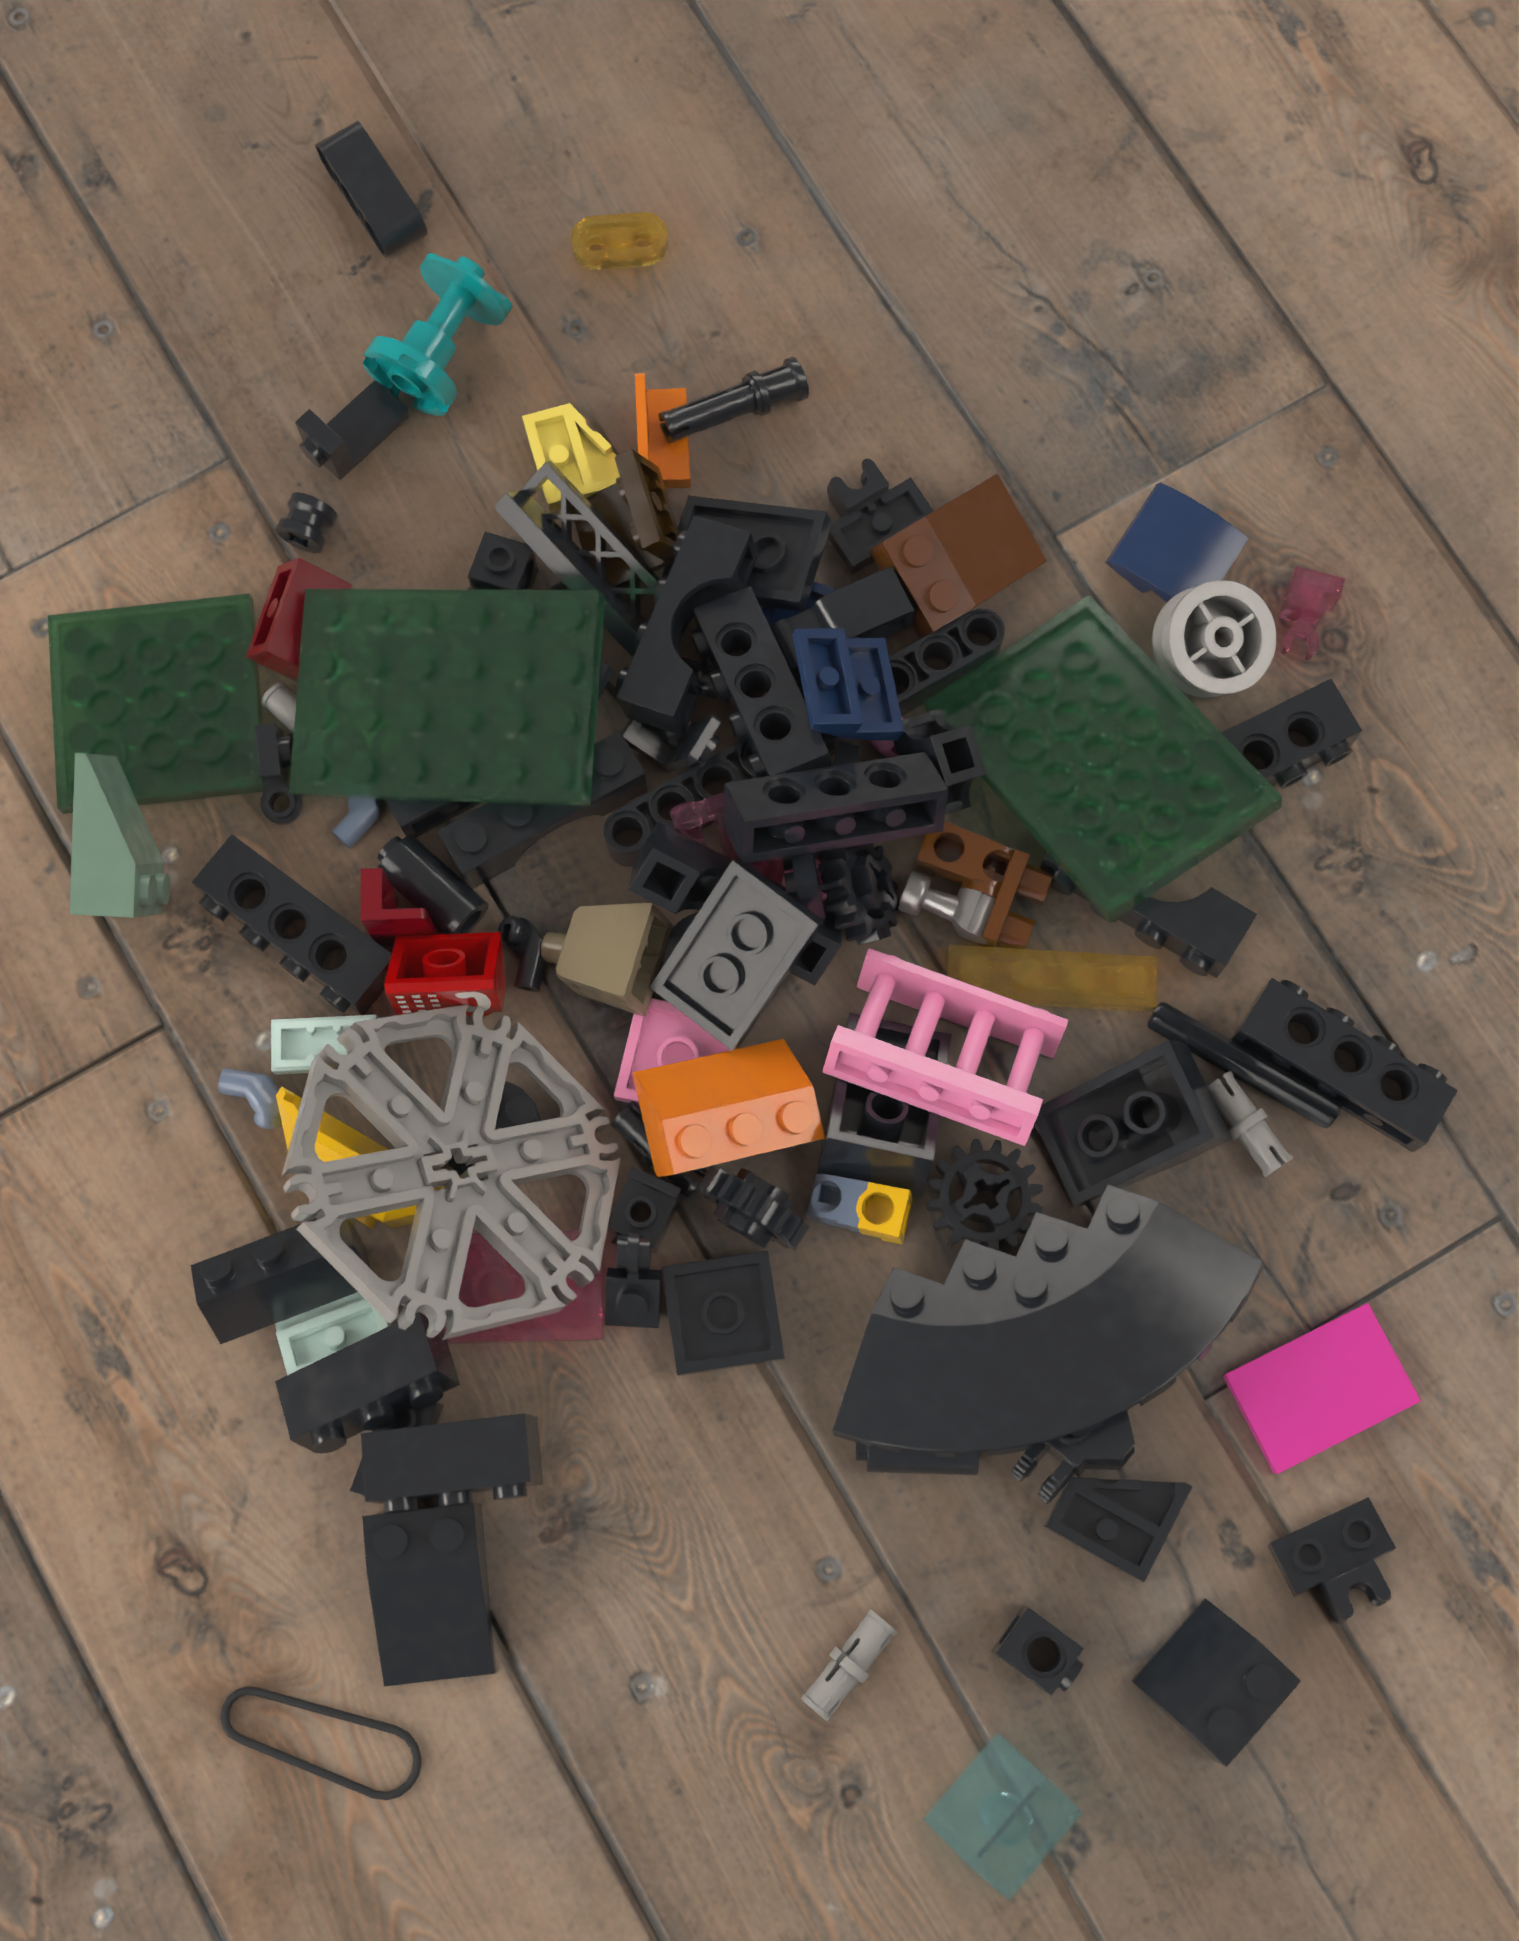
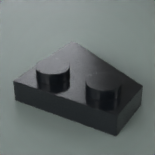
(1118, 1519)

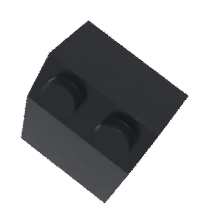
(1131, 1122)
(877, 1135)
(430, 1593)

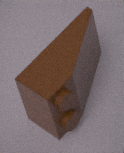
(960, 554)

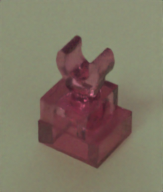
(1305, 602)

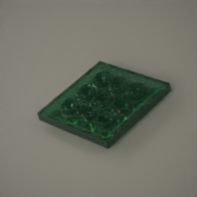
(160, 693)

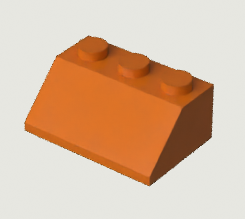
(726, 1107)

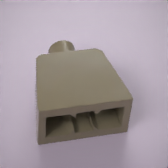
(611, 953)

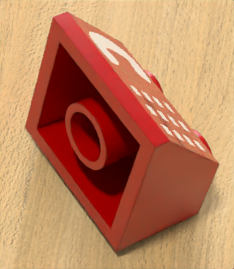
(446, 972)

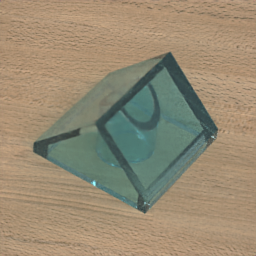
(1002, 1816)

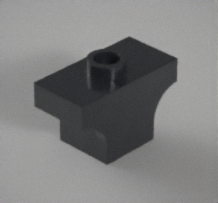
(949, 749)

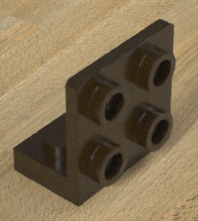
(639, 513)

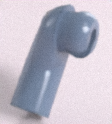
(357, 822)
(258, 1090)

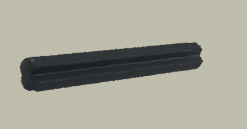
(1245, 1065)

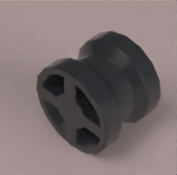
(306, 522)

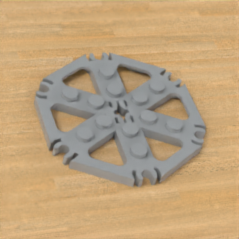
(425, 1141)

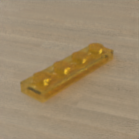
(1058, 976)

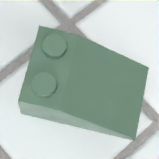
(113, 851)

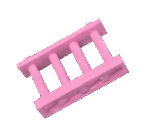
(930, 1083)

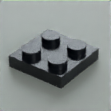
(722, 1313)

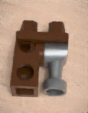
(988, 880)

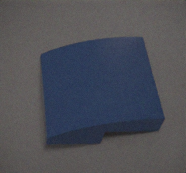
(1175, 545)
(848, 685)

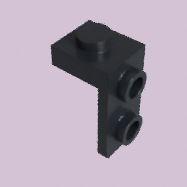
(353, 431)
(670, 749)

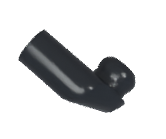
(525, 943)

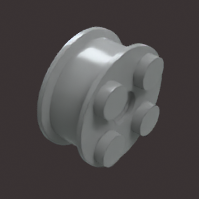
(1186, 642)

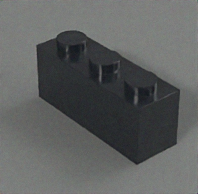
(269, 1281)
(366, 1385)
(452, 1461)

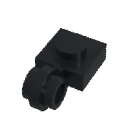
(274, 757)
(632, 1288)

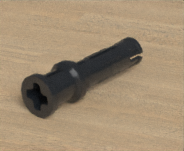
(754, 394)

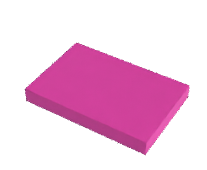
(1321, 1388)

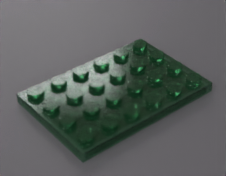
(448, 695)
(1105, 758)

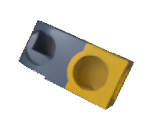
(860, 1207)

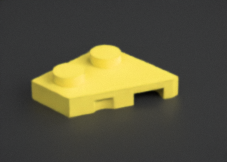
(575, 449)

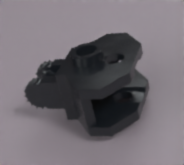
(1099, 1449)

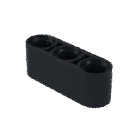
(371, 189)

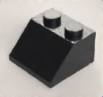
(1216, 1682)

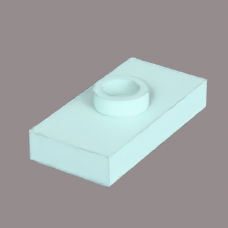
(301, 1039)

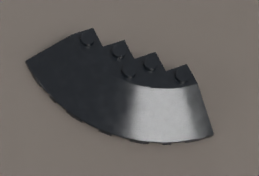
(1043, 1336)

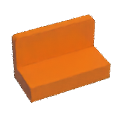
(670, 458)

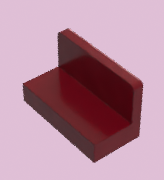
(381, 911)

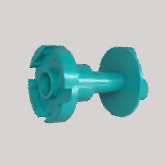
(420, 358)

